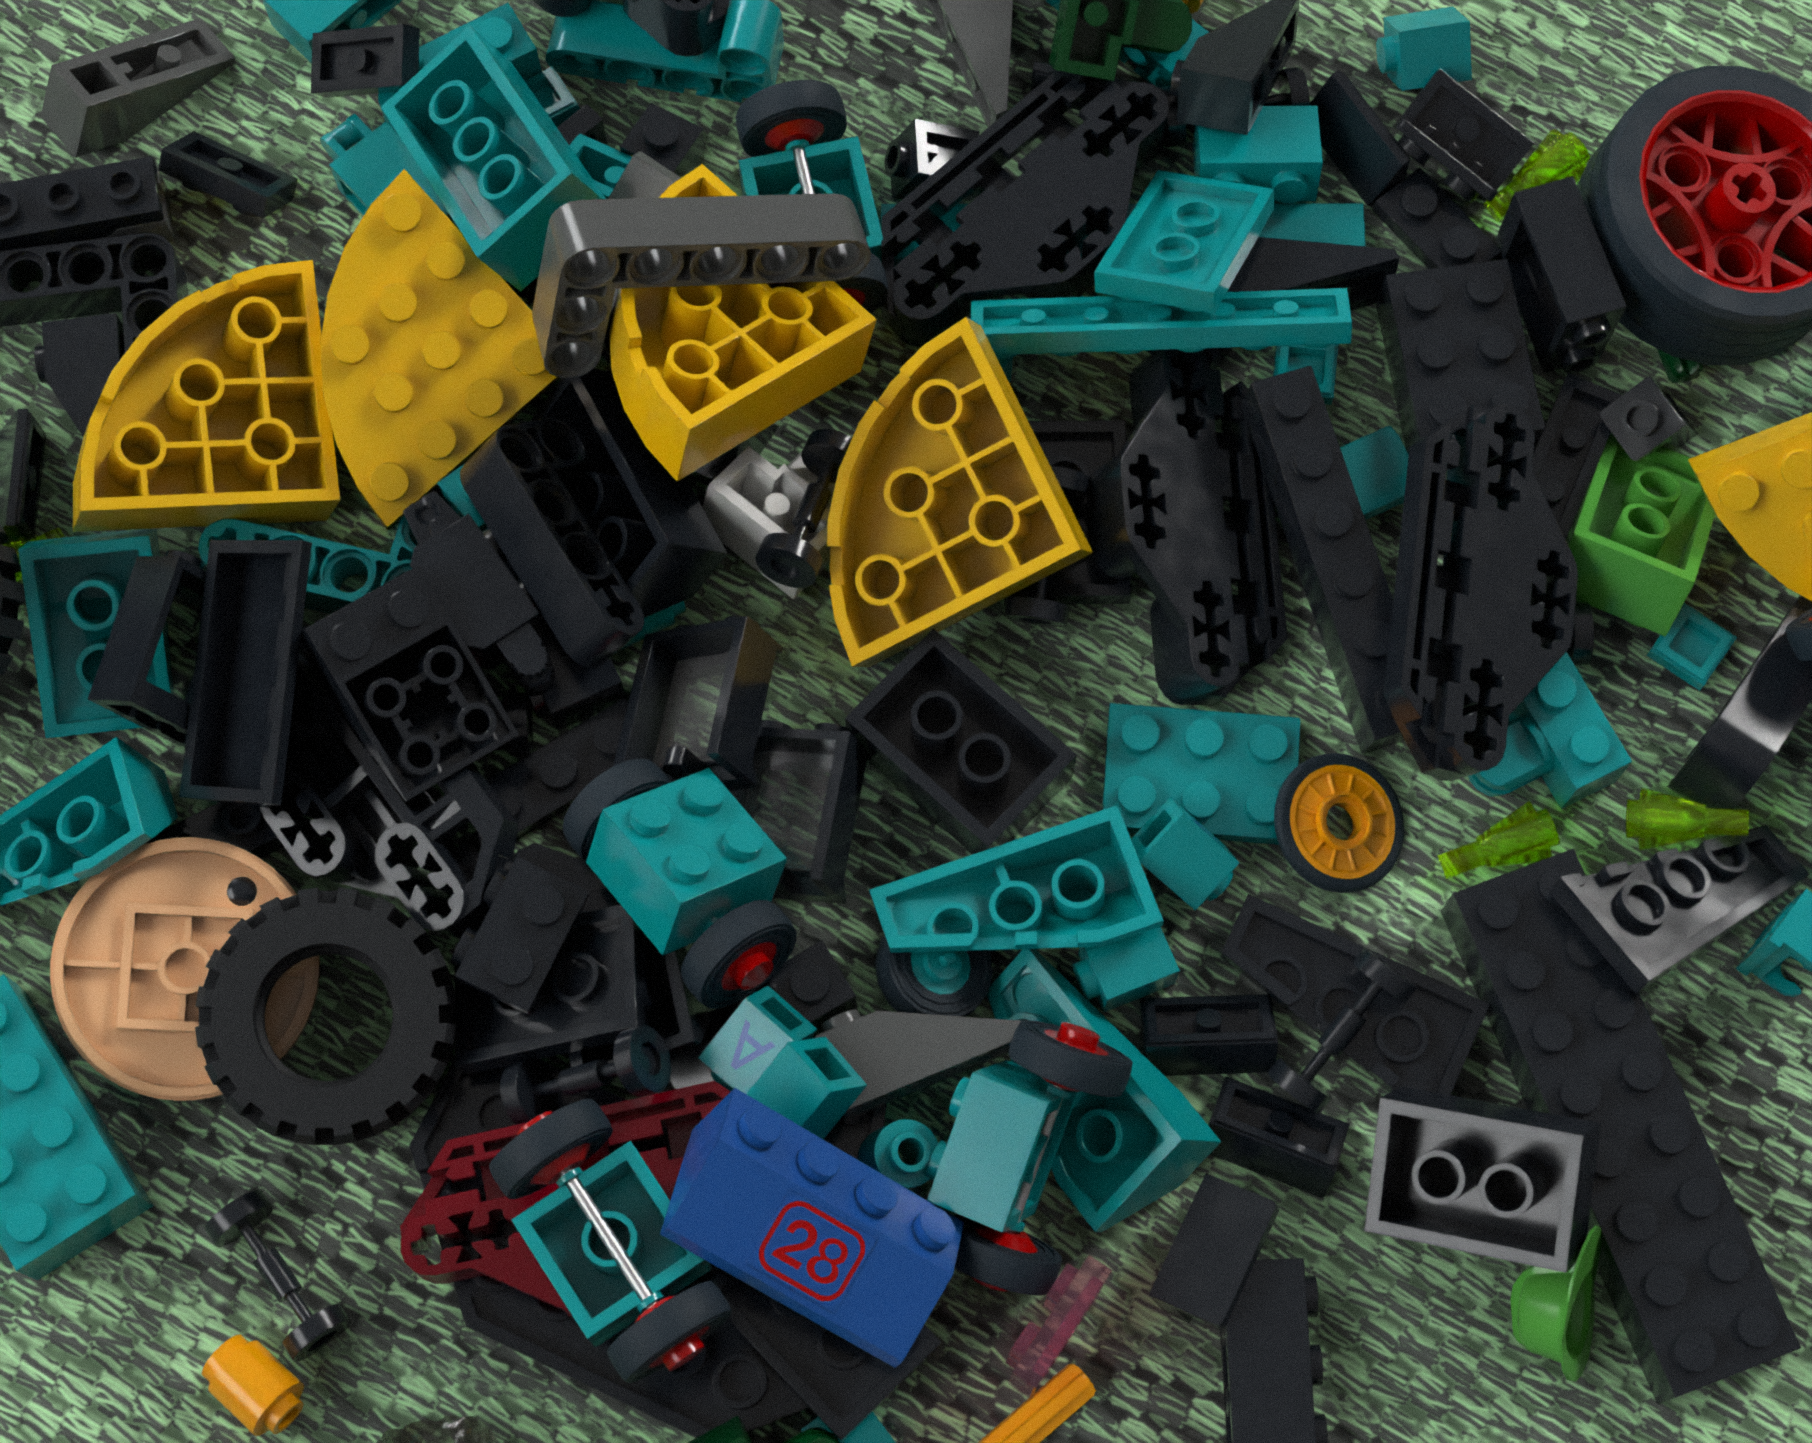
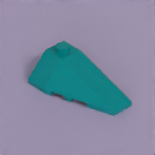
(83, 821)
(1036, 892)
(1113, 1149)

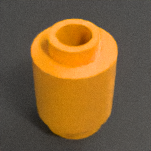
(253, 1385)

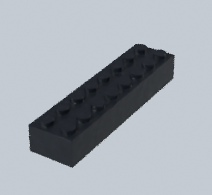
(1589, 1052)

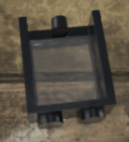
(700, 700)
(807, 804)

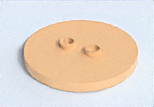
(139, 951)

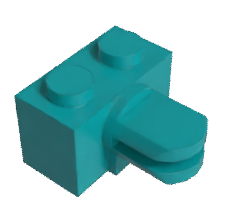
(1560, 737)

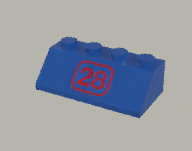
(812, 1227)

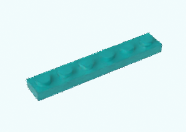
(1128, 327)

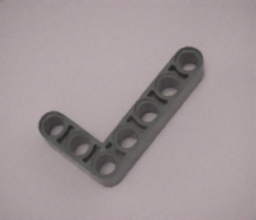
(678, 243)

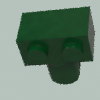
(1093, 32)

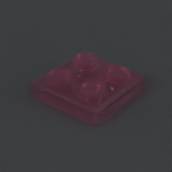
(1069, 1303)

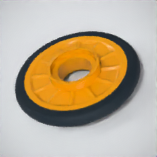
(1304, 832)

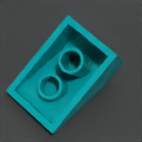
(71, 606)

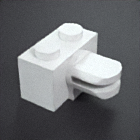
(758, 500)

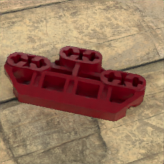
(516, 1265)

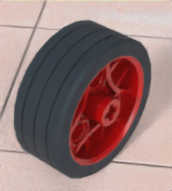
(1743, 185)

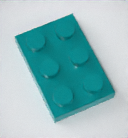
(1184, 241)
(1210, 762)

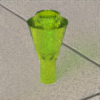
(1552, 160)
(1667, 820)
(1514, 840)

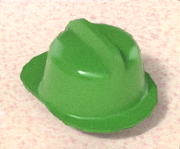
(1557, 1309)

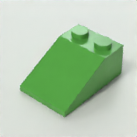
(1640, 536)

